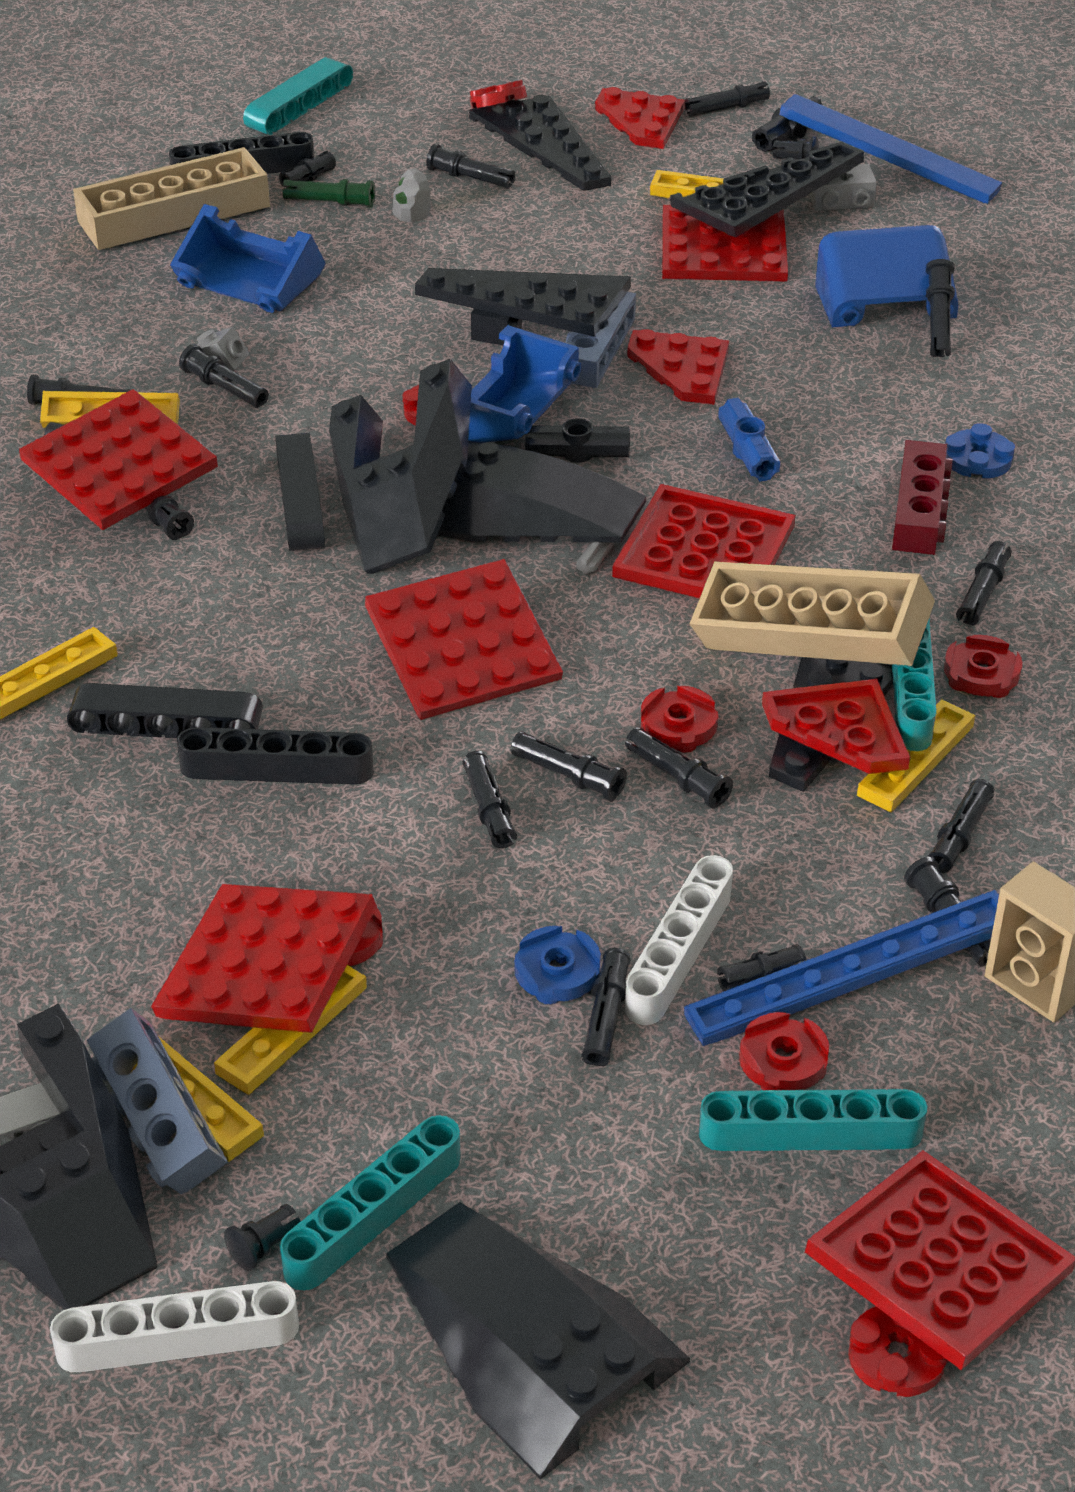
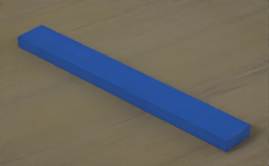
(891, 148)
(844, 969)

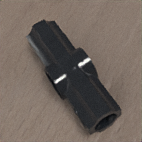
(779, 129)
(579, 440)

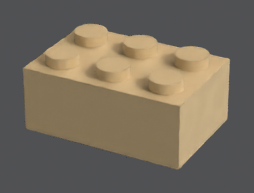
(1035, 941)

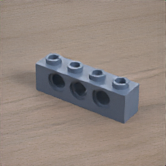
(598, 351)
(194, 1150)

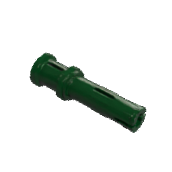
(342, 192)

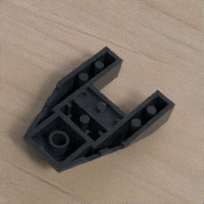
(400, 497)
(73, 1183)

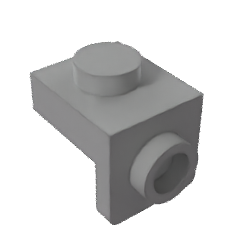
(224, 344)

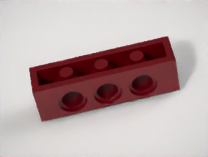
(922, 497)

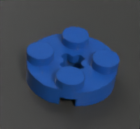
(980, 452)
(557, 983)

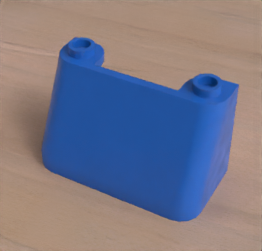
(244, 263)
(877, 269)
(520, 385)

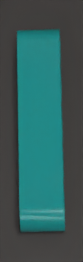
(297, 95)
(916, 697)
(812, 1120)
(370, 1202)

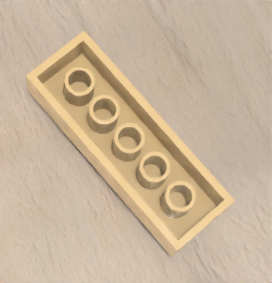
(170, 197)
(813, 612)

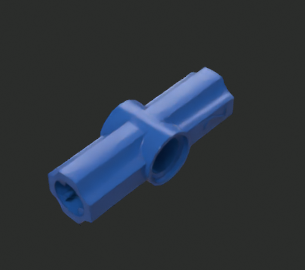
(749, 439)

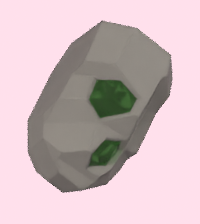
(412, 197)

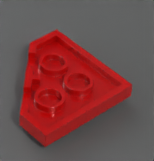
(642, 116)
(682, 362)
(842, 722)

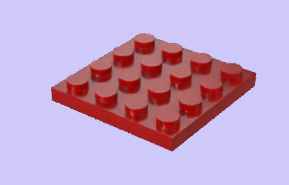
(705, 253)
(118, 458)
(690, 531)
(462, 639)
(265, 957)
(941, 1258)

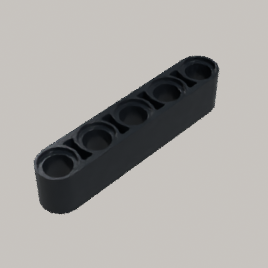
(271, 152)
(300, 492)
(159, 710)
(275, 755)

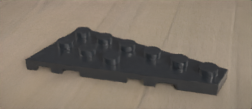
(544, 132)
(762, 192)
(551, 299)
(797, 763)

